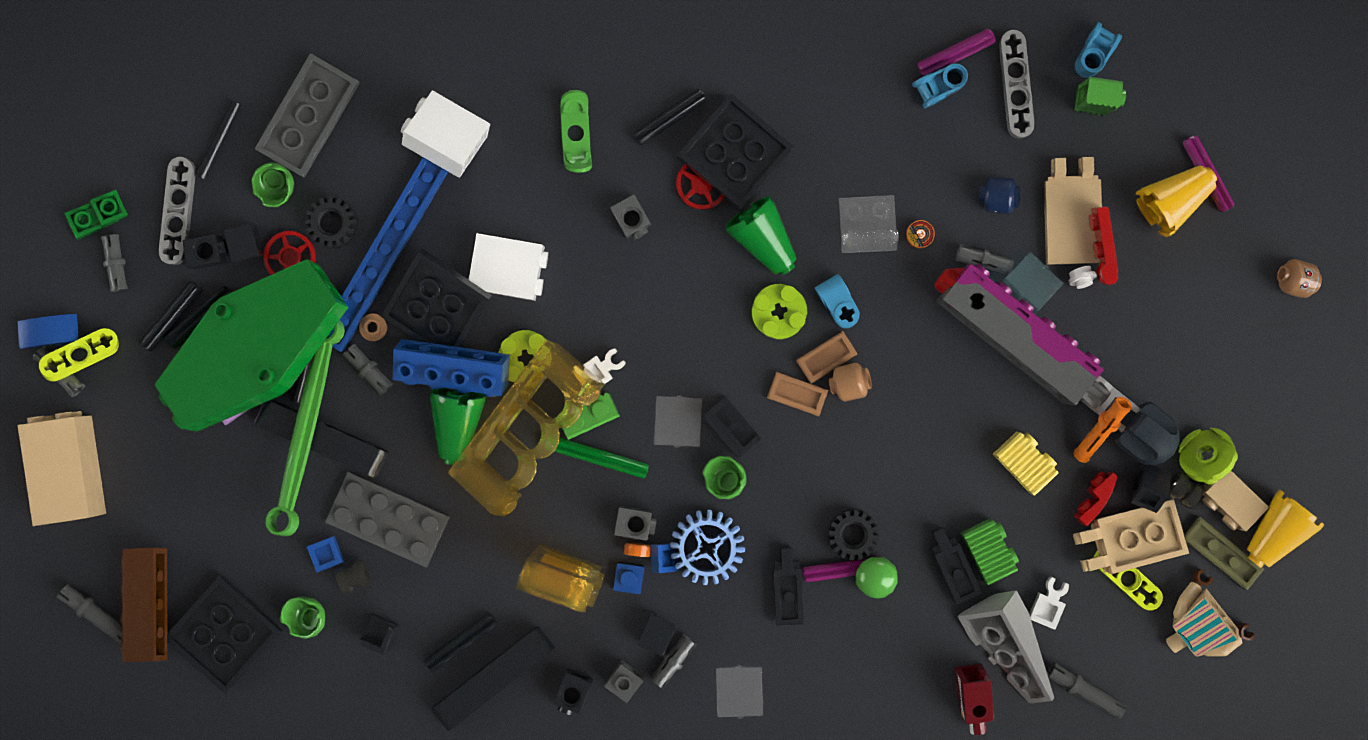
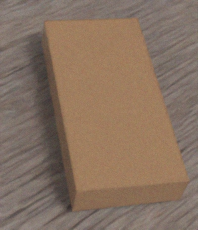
(826, 357)
(797, 394)

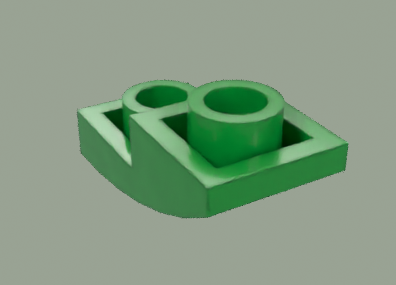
(96, 215)

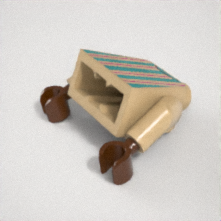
(1203, 623)

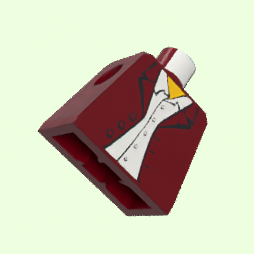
(974, 697)

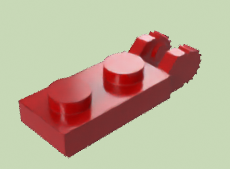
(1104, 246)

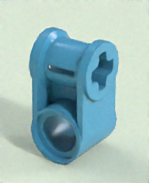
(1099, 47)
(939, 85)
(835, 297)

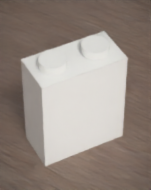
(444, 133)
(508, 266)

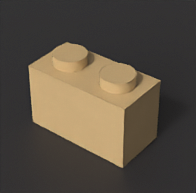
(1234, 501)

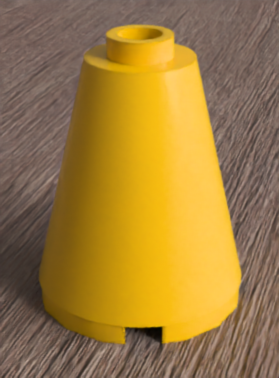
(1175, 198)
(1281, 530)

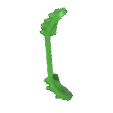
(575, 112)

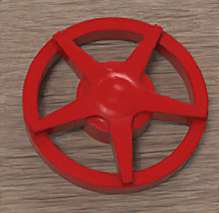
(698, 187)
(288, 254)

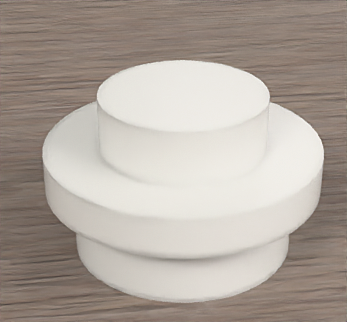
(1082, 277)

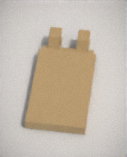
(1067, 213)
(1134, 539)

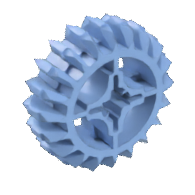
(719, 566)

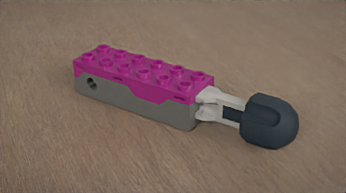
(1051, 358)

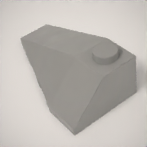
(1007, 634)

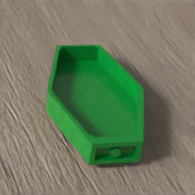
(250, 346)

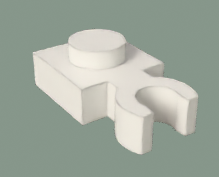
(602, 369)
(1048, 608)

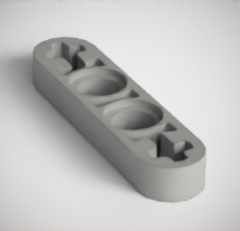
(1016, 84)
(171, 210)

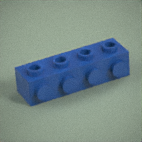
(451, 367)

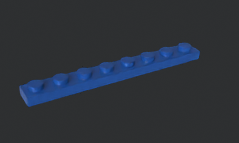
(389, 246)

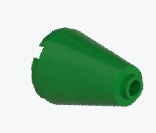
(764, 235)
(455, 420)

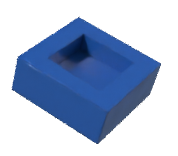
(325, 554)
(661, 558)
(628, 578)

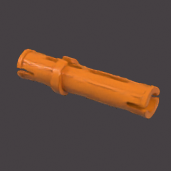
(1107, 422)

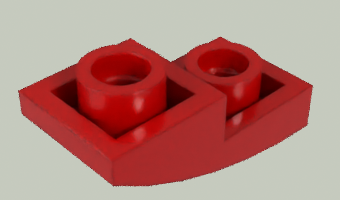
(1101, 490)

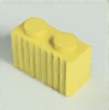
(1026, 462)

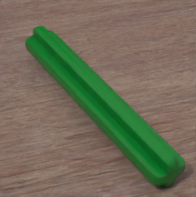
(602, 458)

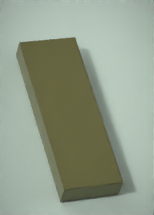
(1222, 553)

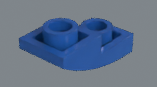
(48, 331)

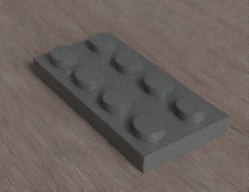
(307, 115)
(387, 519)

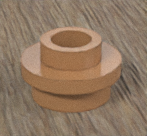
(381, 330)

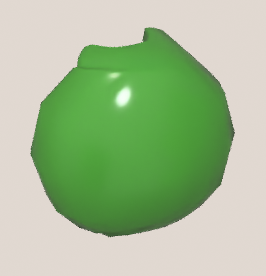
(272, 184)
(724, 477)
(876, 577)
(303, 616)

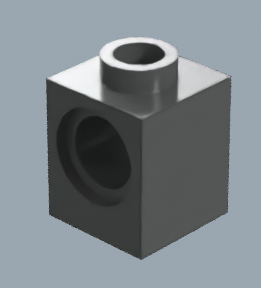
(628, 205)
(623, 529)
(624, 681)

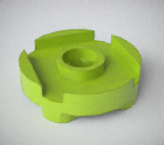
(771, 325)
(514, 346)
(1212, 469)

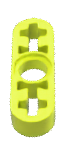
(63, 370)
(1138, 597)

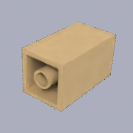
(61, 468)

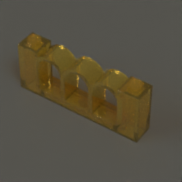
(579, 389)
(561, 578)

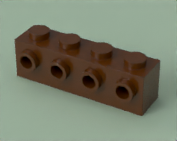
(144, 604)

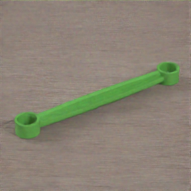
(303, 435)

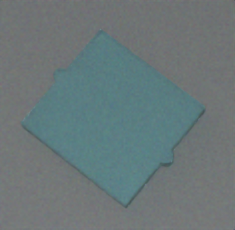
(1033, 282)

